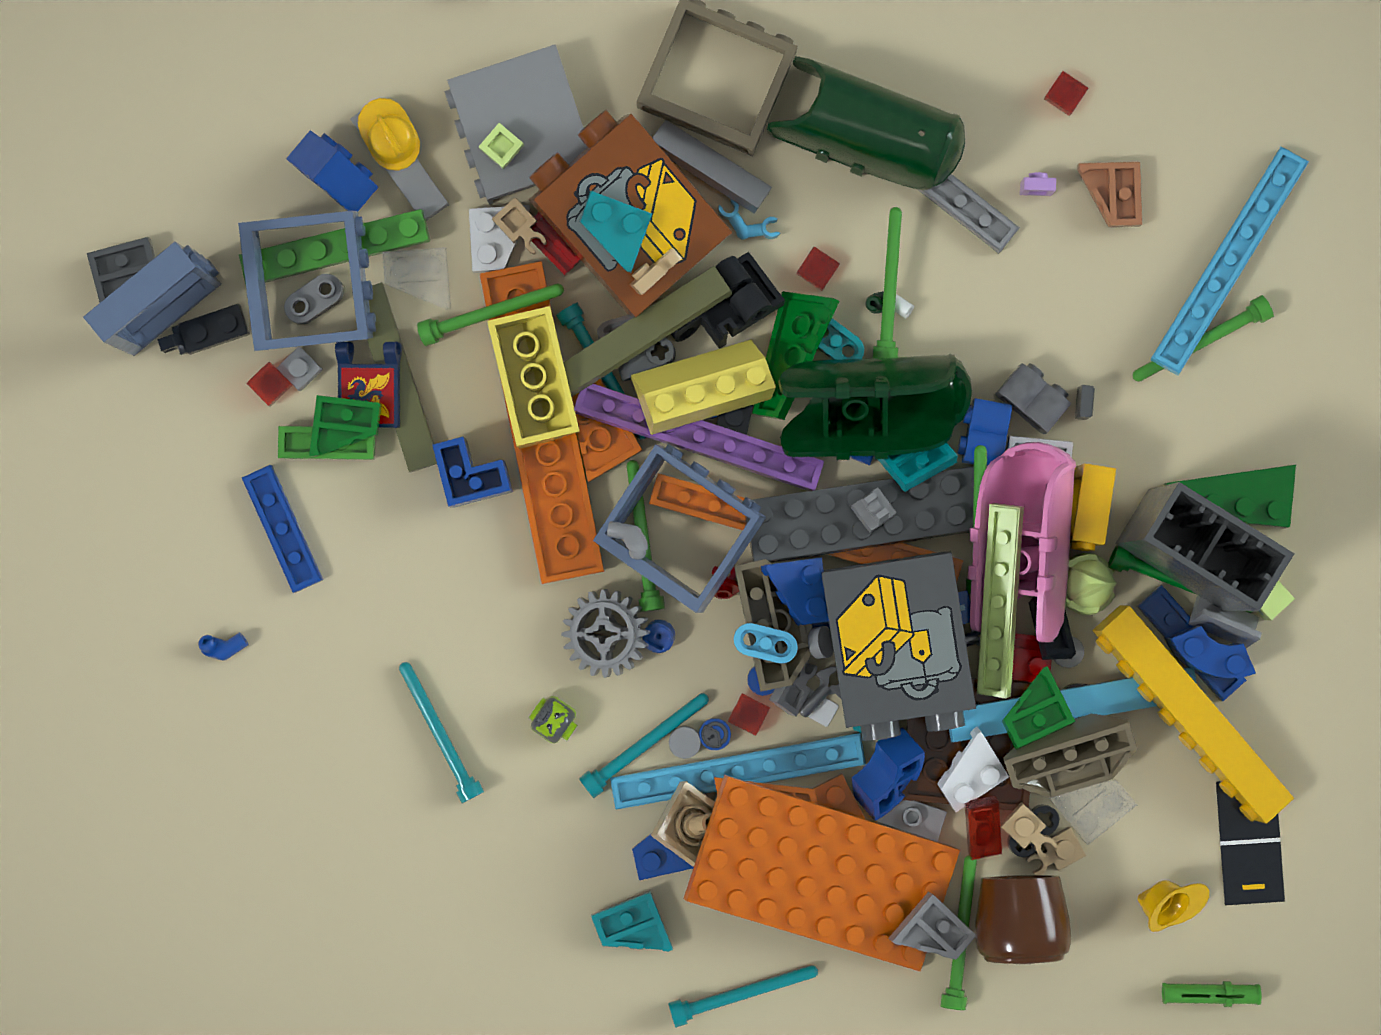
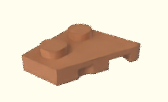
(1115, 191)

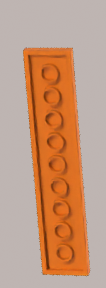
(552, 470)

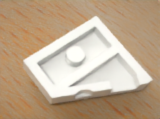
(972, 772)

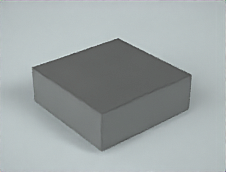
(1084, 402)

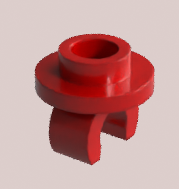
(728, 587)

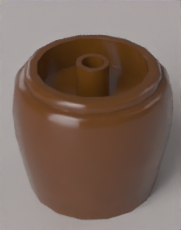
(1022, 919)

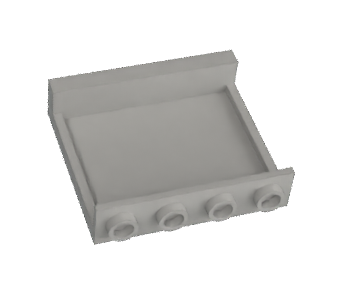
(531, 102)

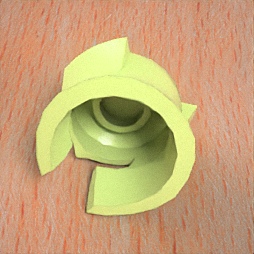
(1089, 584)

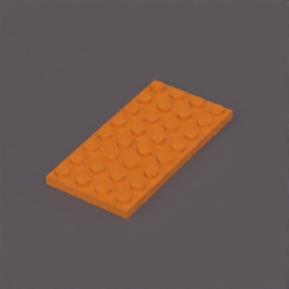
(816, 870)

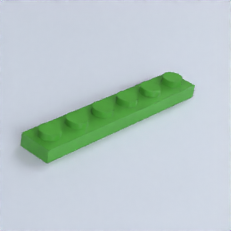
(331, 247)

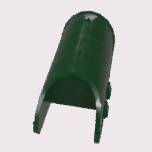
(874, 130)
(874, 405)

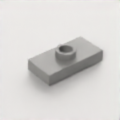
(916, 819)

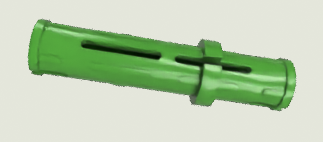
(1212, 993)

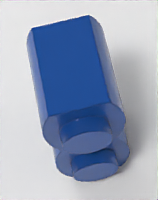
(987, 426)

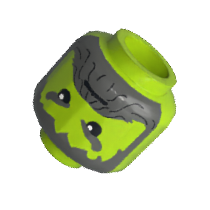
(553, 719)

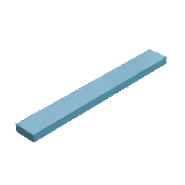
(1229, 261)
(1097, 698)
(755, 766)

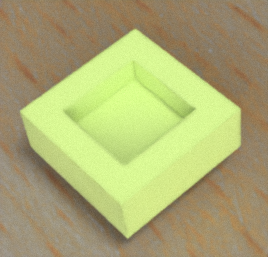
(501, 146)

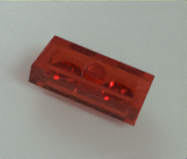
(983, 827)

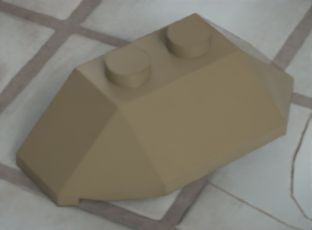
(765, 608)
(1072, 757)

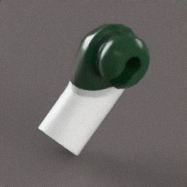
(875, 302)

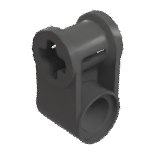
(646, 360)

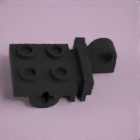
(750, 301)

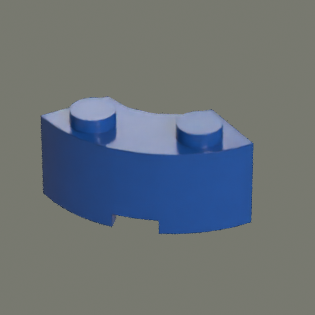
(1209, 657)
(887, 774)

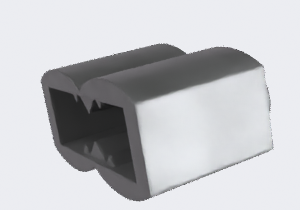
(1033, 397)

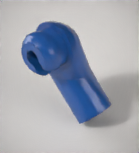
(220, 648)

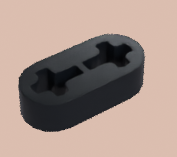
(1048, 830)

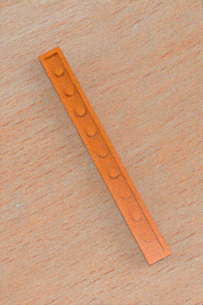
(701, 503)

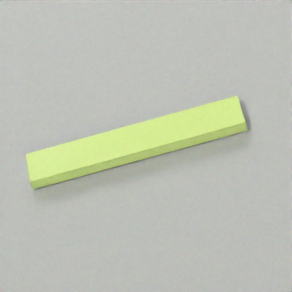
(1000, 600)

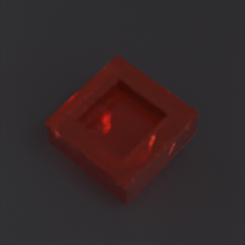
(1066, 93)
(818, 268)
(269, 384)
(748, 714)

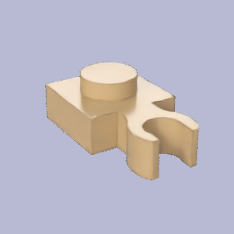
(517, 224)
(648, 275)
(1026, 828)
(1065, 854)

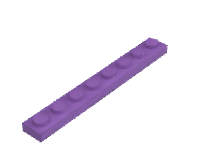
(702, 438)

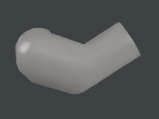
(632, 537)

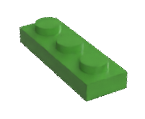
(296, 440)

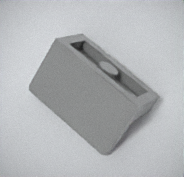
(1228, 625)

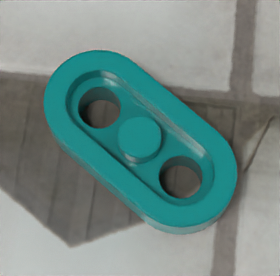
(839, 338)

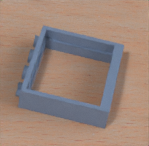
(256, 282)
(153, 298)
(649, 569)

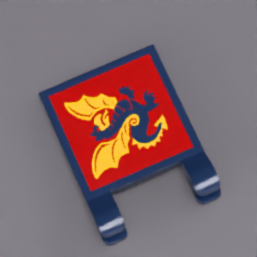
(372, 381)

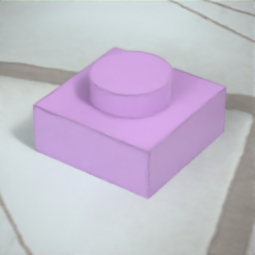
(1038, 185)

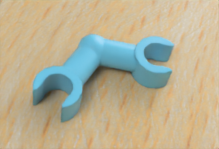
(747, 231)

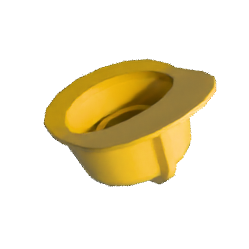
(388, 134)
(1171, 904)

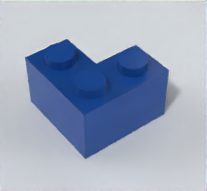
(331, 169)
(462, 480)

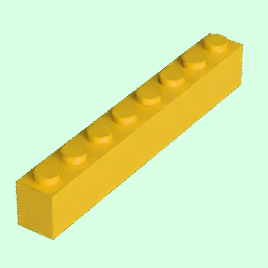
(1192, 714)

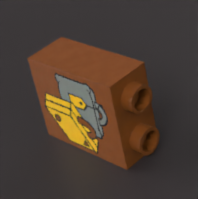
(632, 169)

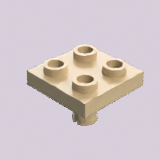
(684, 822)

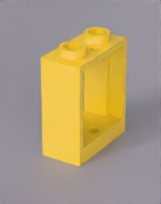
(1091, 506)

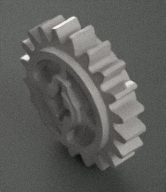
(605, 621)

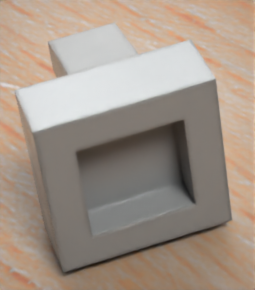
(873, 510)

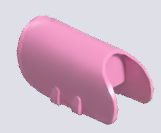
(1043, 483)

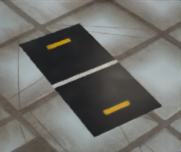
(1248, 855)

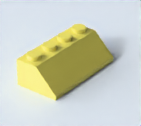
(533, 377)
(703, 386)

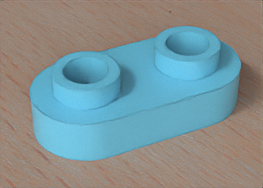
(765, 643)

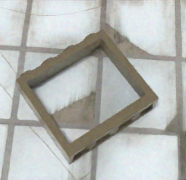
(695, 121)

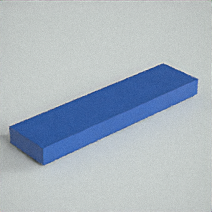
(282, 528)
(1171, 618)

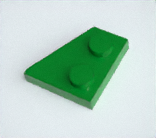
(342, 423)
(1038, 712)

